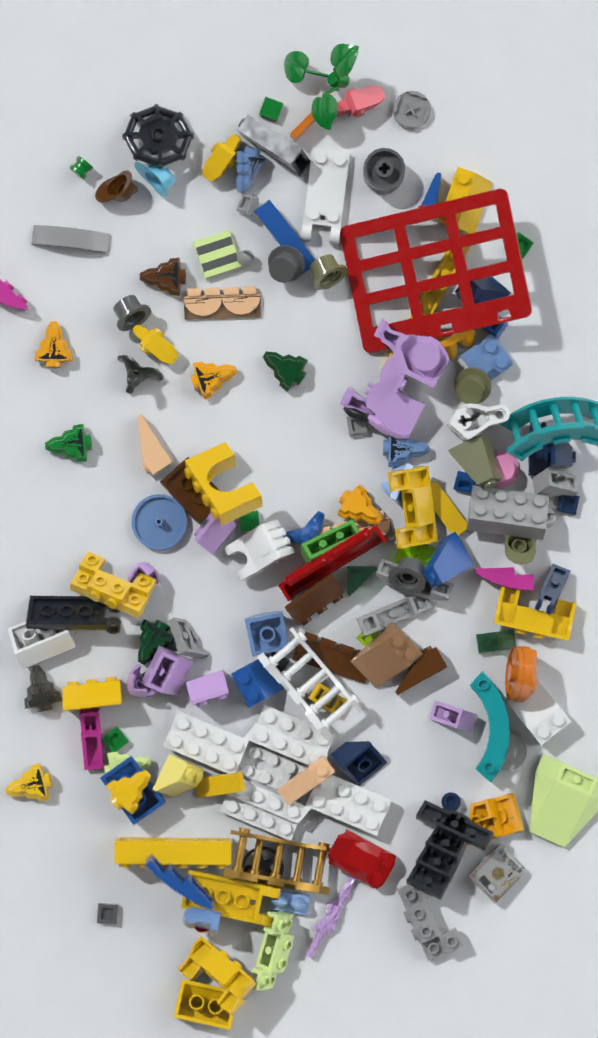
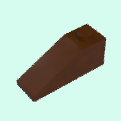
(424, 667)

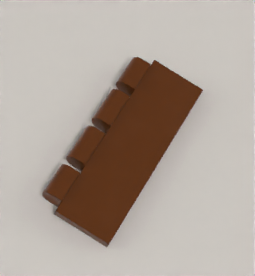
(336, 660)

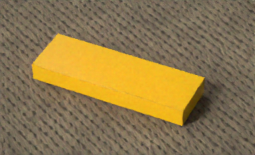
(447, 511)
(220, 784)

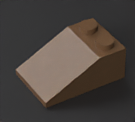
(386, 655)

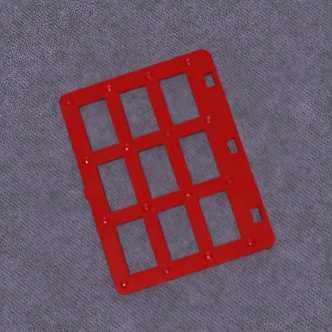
(462, 319)

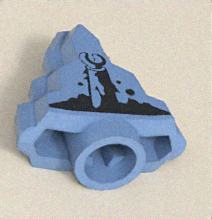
(247, 167)
(403, 450)

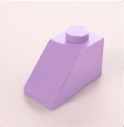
(453, 716)

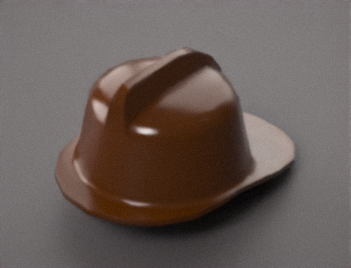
(118, 188)

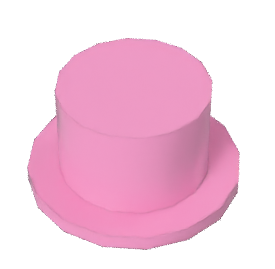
(508, 468)

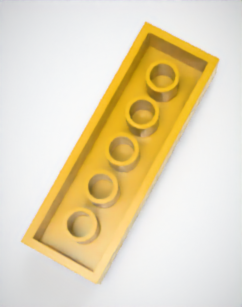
(174, 851)

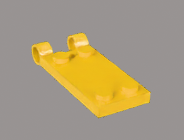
(234, 896)

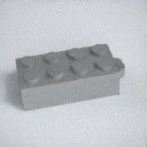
(509, 513)

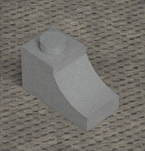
(555, 483)

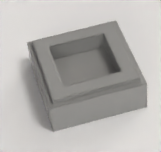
(247, 204)
(356, 426)

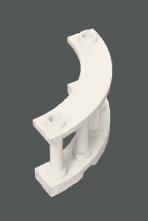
(297, 694)

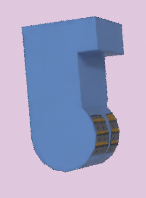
(202, 918)

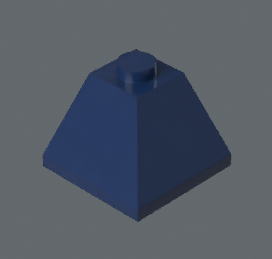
(486, 290)
(561, 455)
(359, 760)

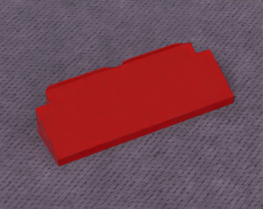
(331, 561)

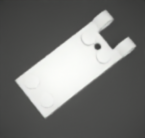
(325, 192)

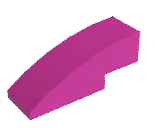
(506, 578)
(91, 738)

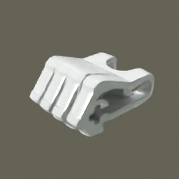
(485, 420)
(262, 548)

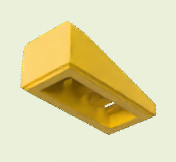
(316, 690)

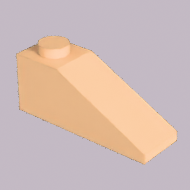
(152, 451)
(306, 780)

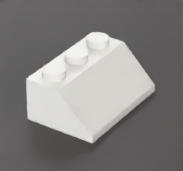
(38, 644)

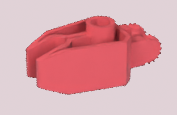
(360, 100)

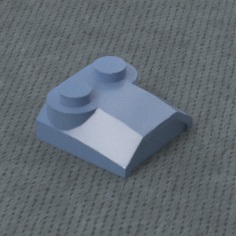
(487, 356)
(266, 632)

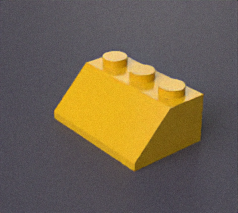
(466, 184)
(92, 694)
(199, 1004)

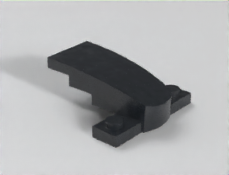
(444, 847)

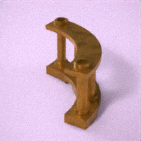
(274, 877)

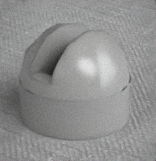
(245, 257)

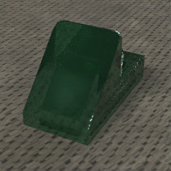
(495, 641)

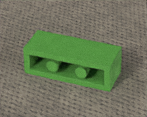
(317, 546)

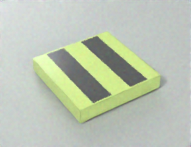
(217, 254)

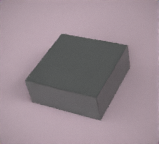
(107, 913)

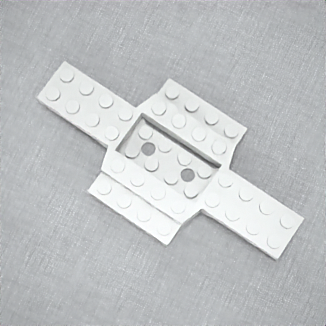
(260, 805)

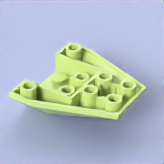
(561, 801)

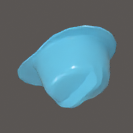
(158, 178)

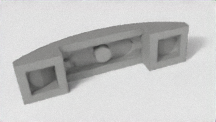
(70, 238)
(439, 593)
(392, 613)

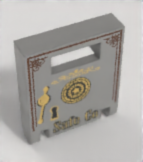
(500, 871)

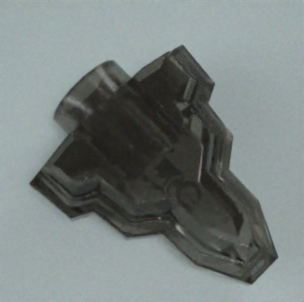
(41, 692)

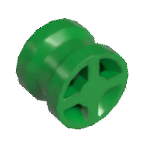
(81, 167)

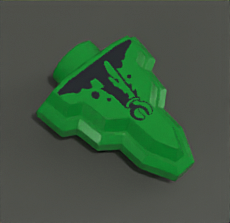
(72, 443)

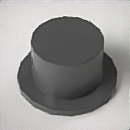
(285, 263)
(130, 312)
(408, 576)

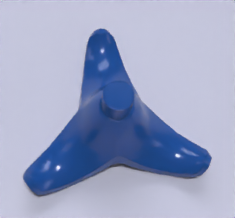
(311, 530)

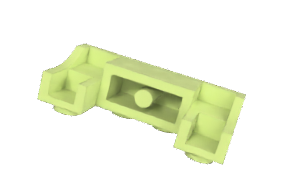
(274, 950)

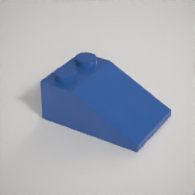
(150, 798)

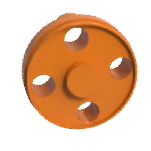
(521, 673)

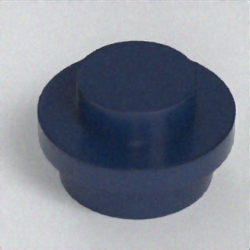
(451, 801)

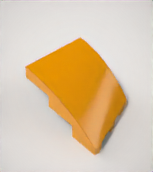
(497, 815)

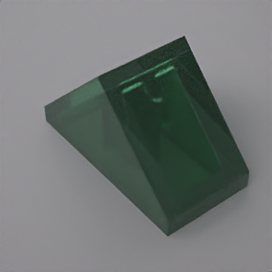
(357, 576)

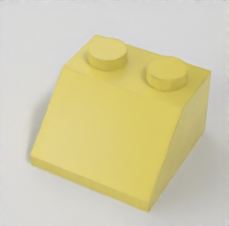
(178, 776)

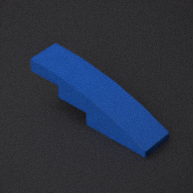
(282, 231)
(184, 886)

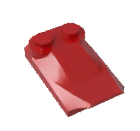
(361, 859)

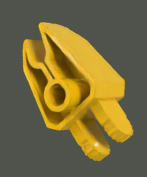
(222, 158)
(154, 343)

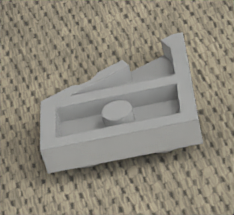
(186, 639)

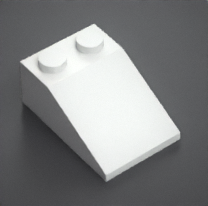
(540, 714)

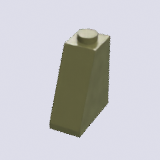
(478, 460)

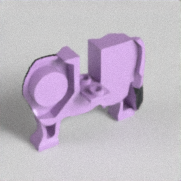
(386, 404)

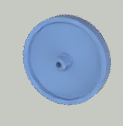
(159, 522)

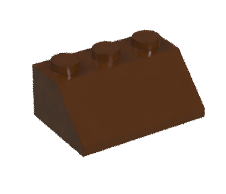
(315, 600)

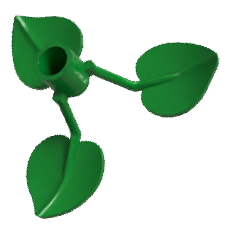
(343, 59)

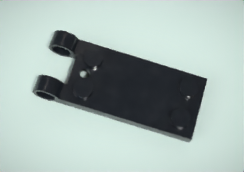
(70, 614)

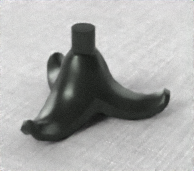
(137, 374)

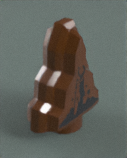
(166, 276)

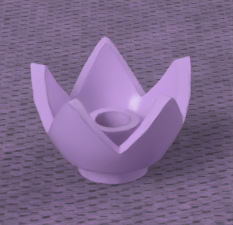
(144, 568)
(136, 686)

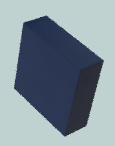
(568, 504)

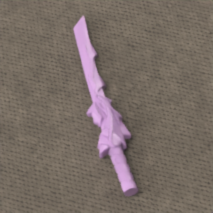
(331, 918)

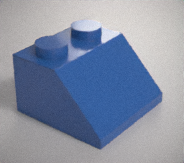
(255, 683)

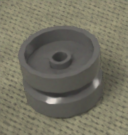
(384, 159)

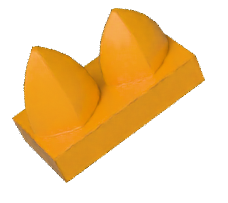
(450, 342)

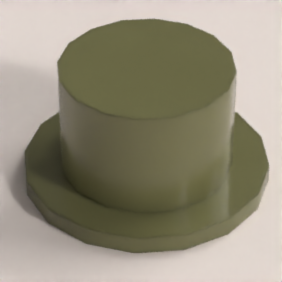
(327, 272)
(472, 385)

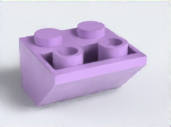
(213, 534)
(167, 671)
(208, 687)

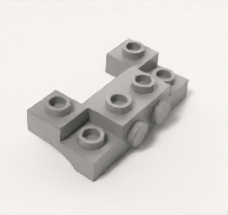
(424, 923)

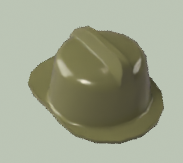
(520, 549)

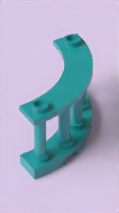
(556, 433)
(498, 727)

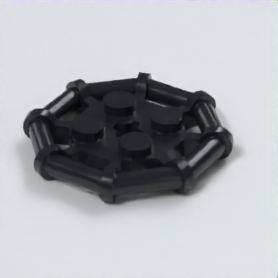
(158, 145)

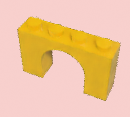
(223, 505)

